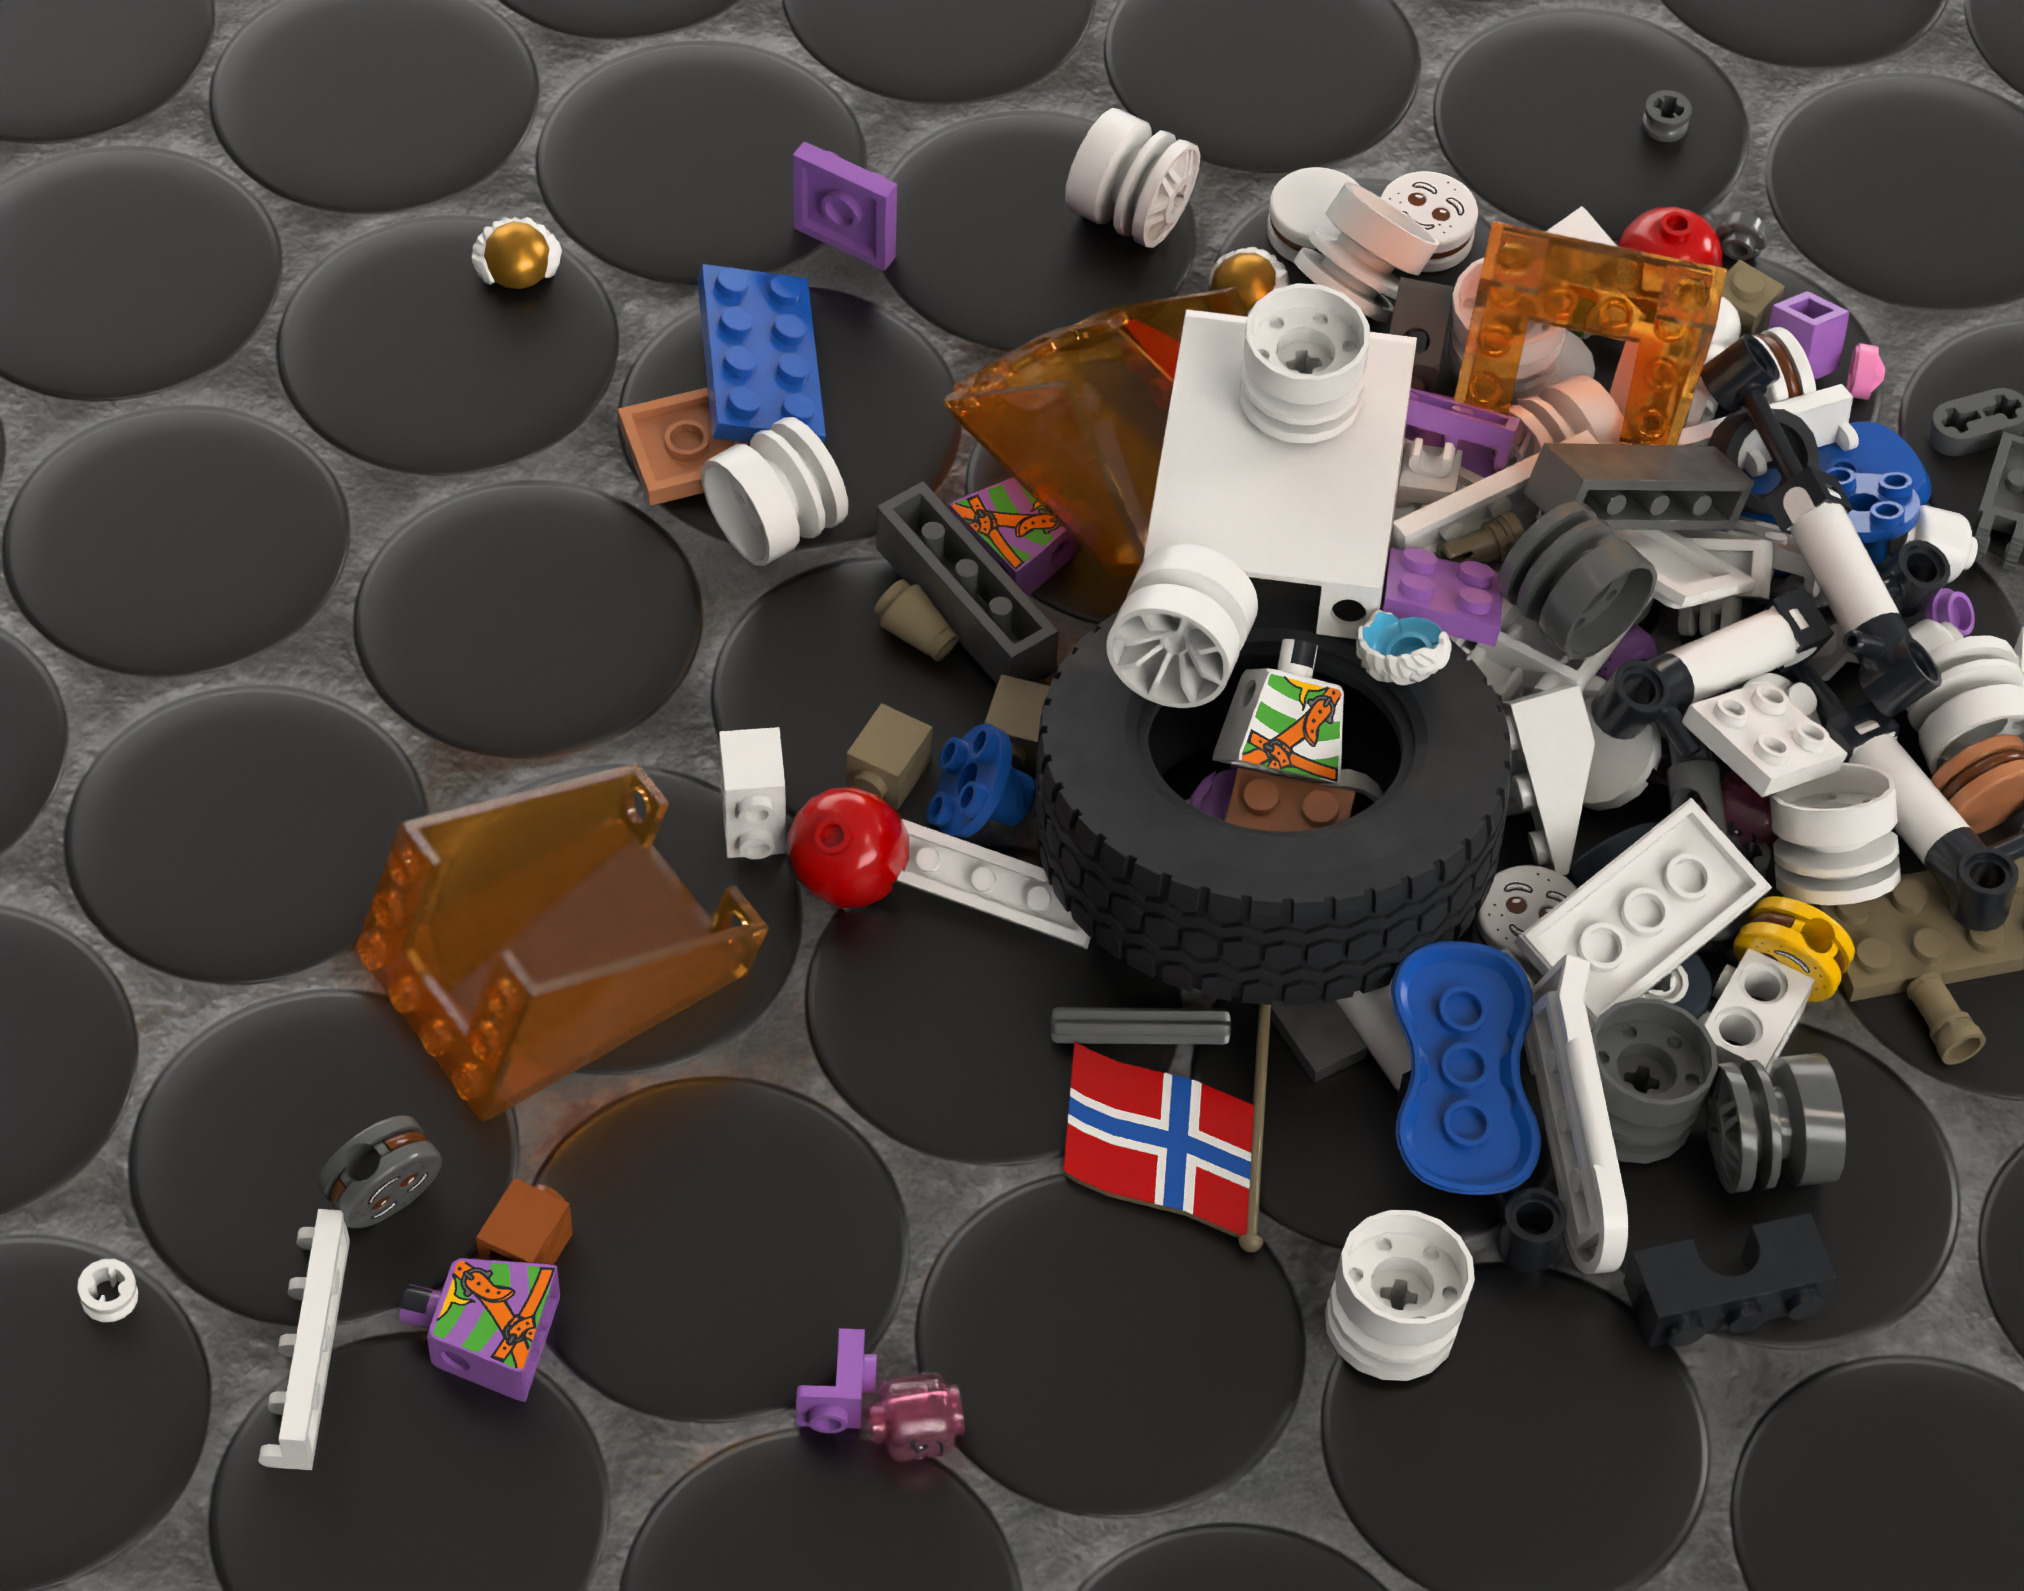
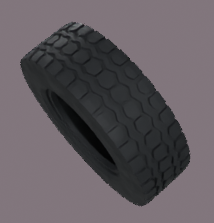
(1261, 907)

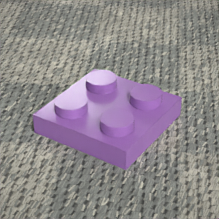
(844, 205)
(1451, 594)

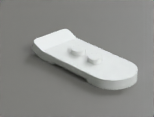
(1577, 1119)

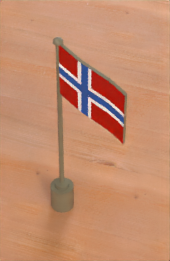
(1169, 1140)

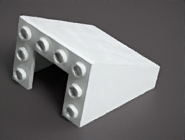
(1278, 505)

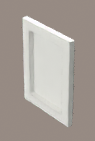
(1685, 570)

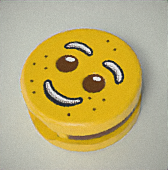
(1799, 939)

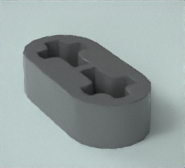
(1977, 420)

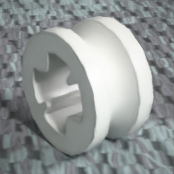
(112, 1271)

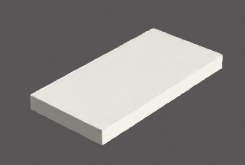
(1647, 909)

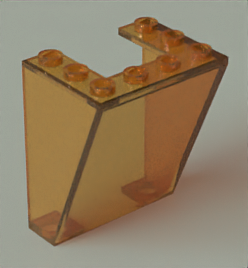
(1600, 291)
(544, 933)

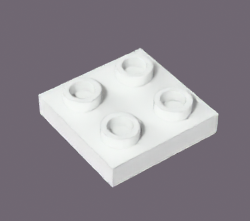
(1764, 738)

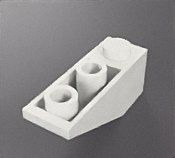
(1554, 761)

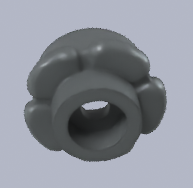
(1742, 235)

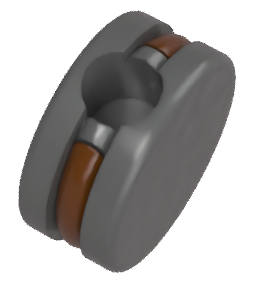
(380, 1171)

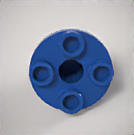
(1881, 505)
(979, 784)

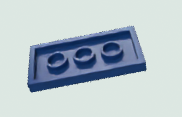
(758, 352)

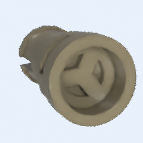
(1486, 544)
(1950, 1028)

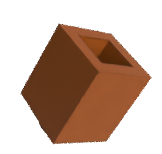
(526, 1226)

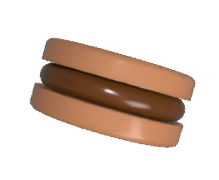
(1985, 781)

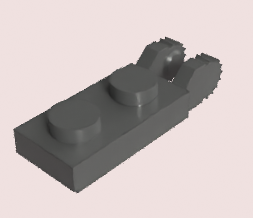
(2004, 501)

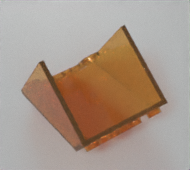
(1087, 418)

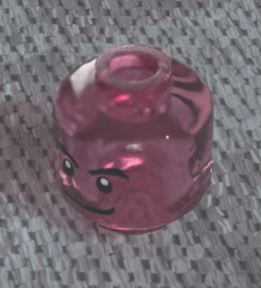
(1746, 812)
(917, 1416)

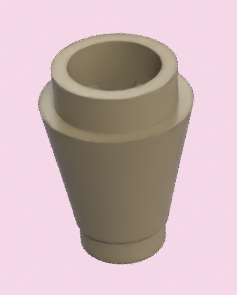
(915, 619)

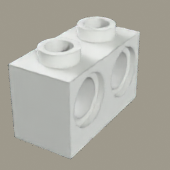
(753, 792)
(1756, 1025)

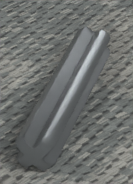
(1140, 1025)

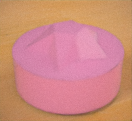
(1865, 371)

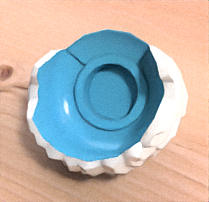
(1401, 648)

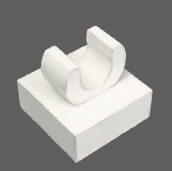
(1428, 472)

